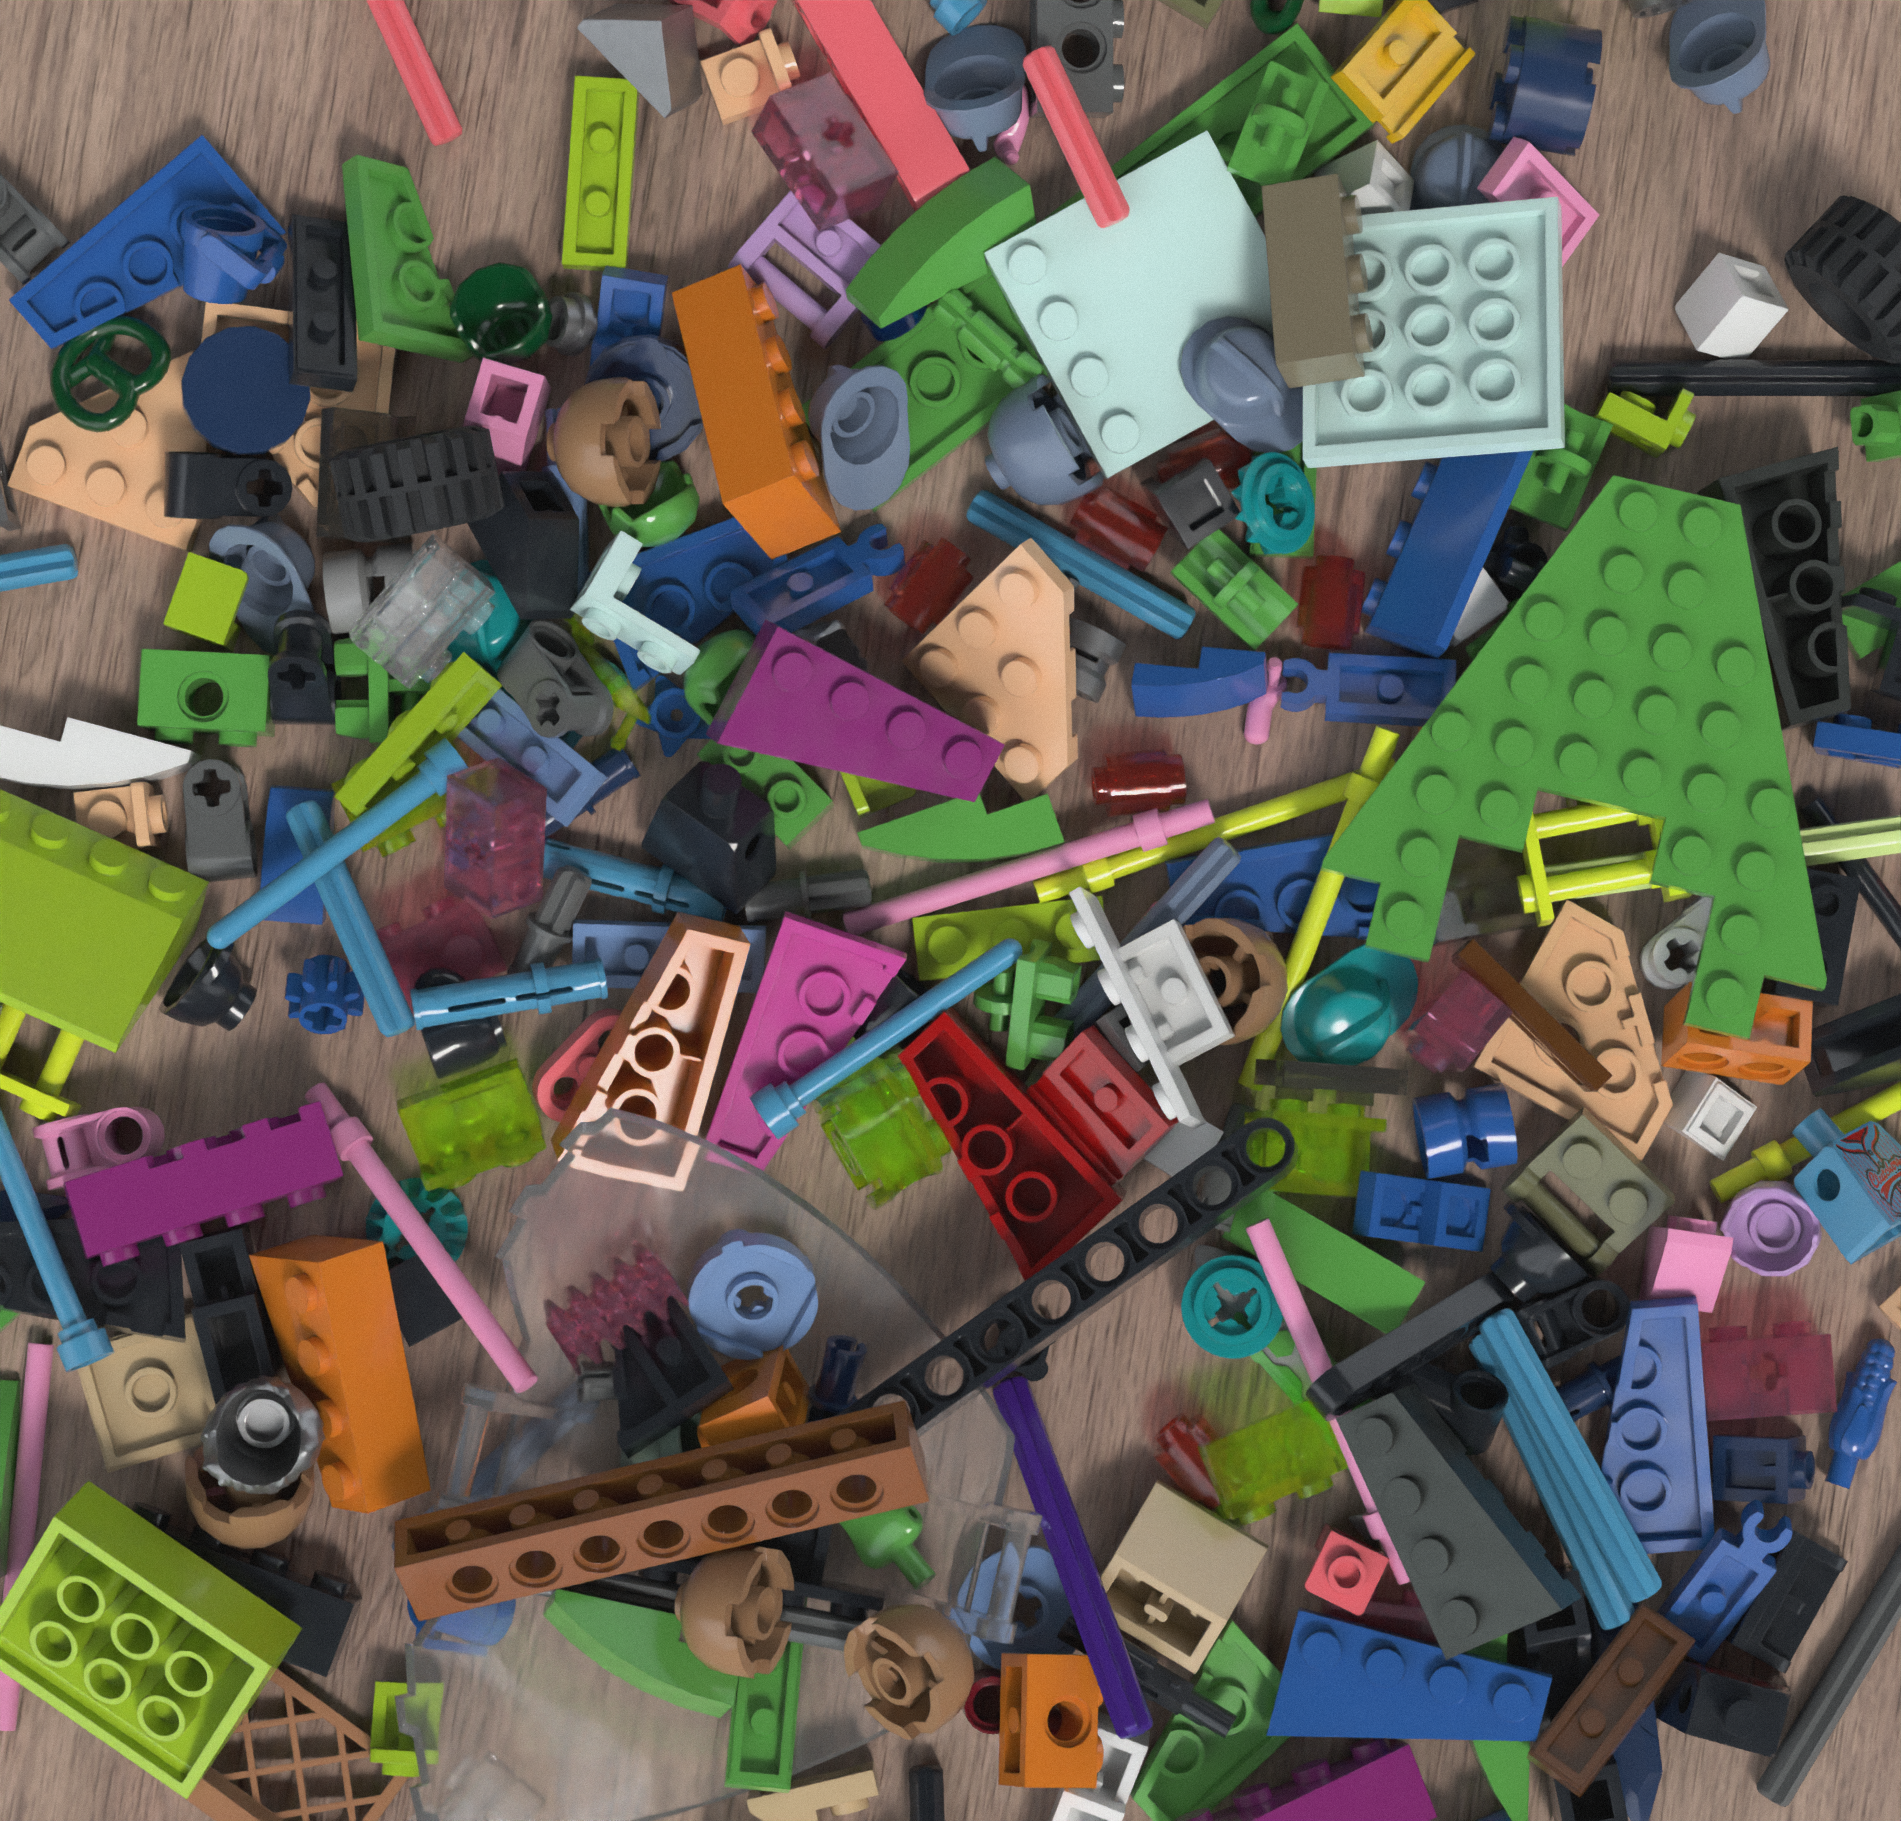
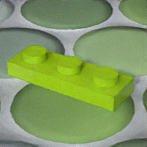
(600, 173)
(441, 713)
(955, 939)

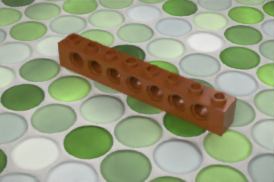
(661, 1511)

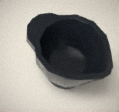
(209, 989)
(1534, 1257)

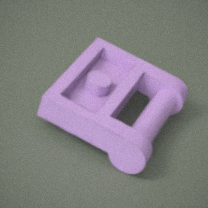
(829, 254)

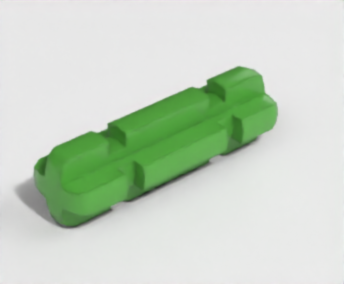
(986, 339)

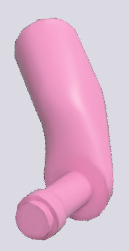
(1010, 141)
(1260, 710)

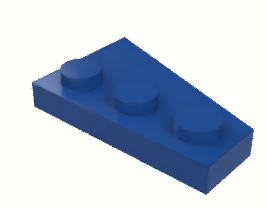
(689, 586)

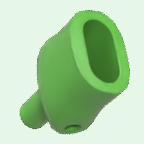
(890, 1539)

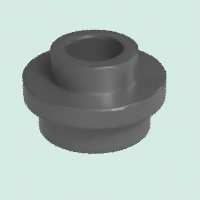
(572, 323)

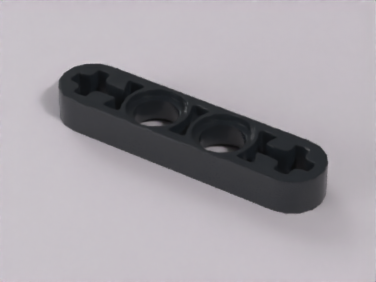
(1408, 1347)

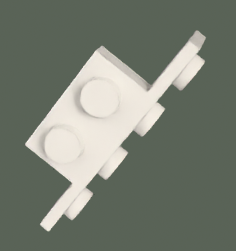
(1164, 997)

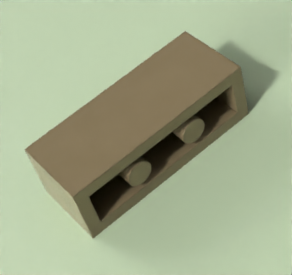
(1316, 281)

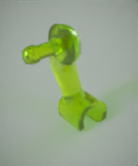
(622, 694)

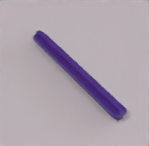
(1073, 1559)

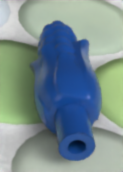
(1860, 1412)

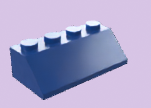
(1442, 550)

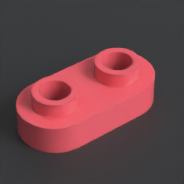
(572, 1060)

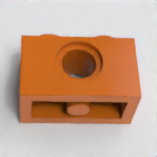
(765, 1398)
(1026, 1747)

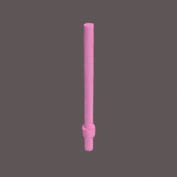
(1147, 830)
(354, 1144)
(1316, 1363)
(26, 1494)

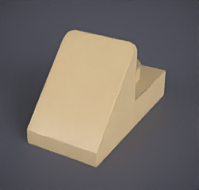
(841, 1790)

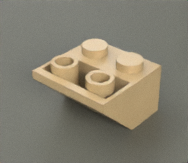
(1179, 1575)

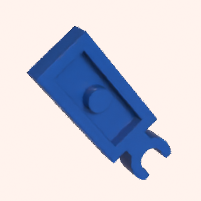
(817, 581)
(1372, 688)
(1725, 1581)

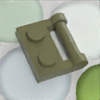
(1603, 1177)

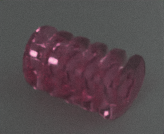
(612, 1306)

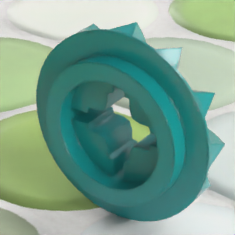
(1288, 490)
(447, 1222)
(1201, 1304)

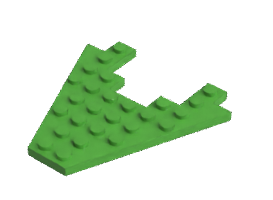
(1631, 687)

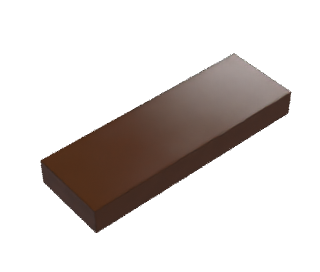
(1532, 1018)
(1611, 1699)

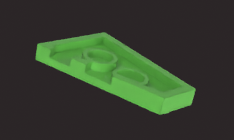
(392, 271)
(1193, 1764)

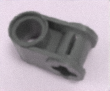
(24, 233)
(555, 683)
(221, 837)

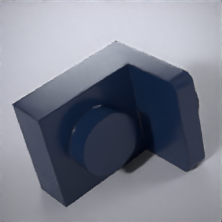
(1761, 1468)

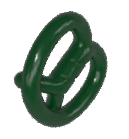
(127, 385)

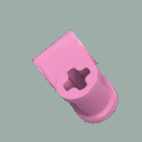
(90, 1142)

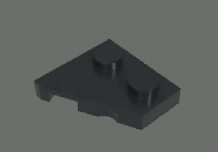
(663, 1379)

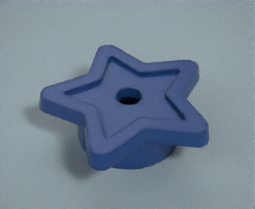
(671, 732)

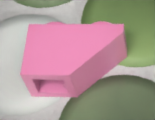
(512, 408)
(1685, 1261)

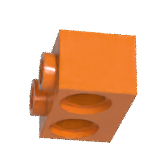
(1772, 1054)

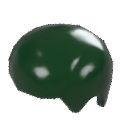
(501, 313)

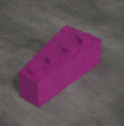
(833, 715)
(203, 1183)
(1369, 1785)

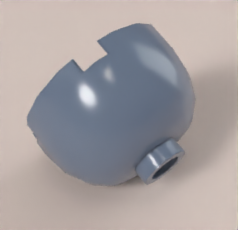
(1038, 447)

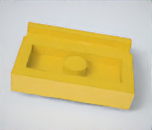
(1402, 66)

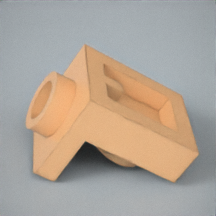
(749, 75)
(124, 814)

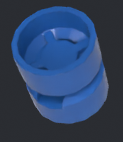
(1465, 1130)

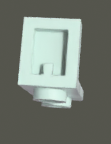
(612, 619)

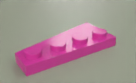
(803, 1013)

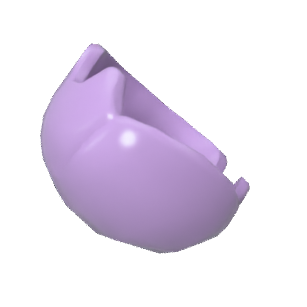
(1771, 1228)

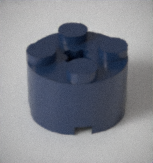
(1545, 84)

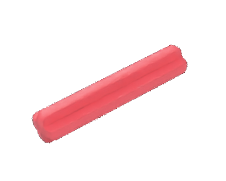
(416, 70)
(1076, 136)

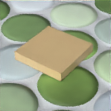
(148, 1397)

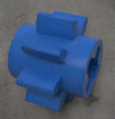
(324, 994)

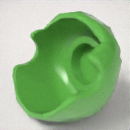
(664, 515)
(714, 671)

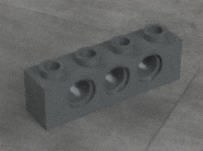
(1099, 23)

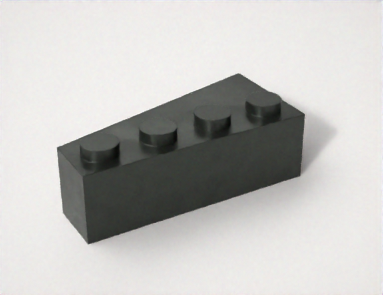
(1798, 579)
(1449, 1525)

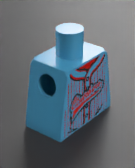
(1851, 1183)

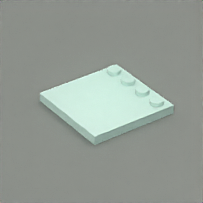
(1124, 299)
(1460, 335)

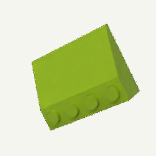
(86, 923)
(138, 1638)

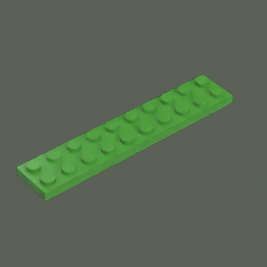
(956, 392)

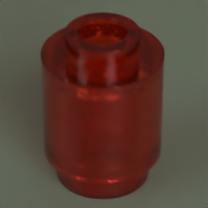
(1217, 446)
(1118, 529)
(929, 585)
(1330, 603)
(1138, 782)
(1182, 1459)

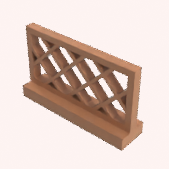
(227, 1802)

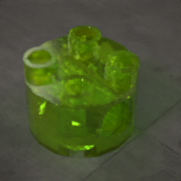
(881, 1132)

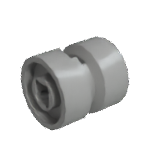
(350, 580)

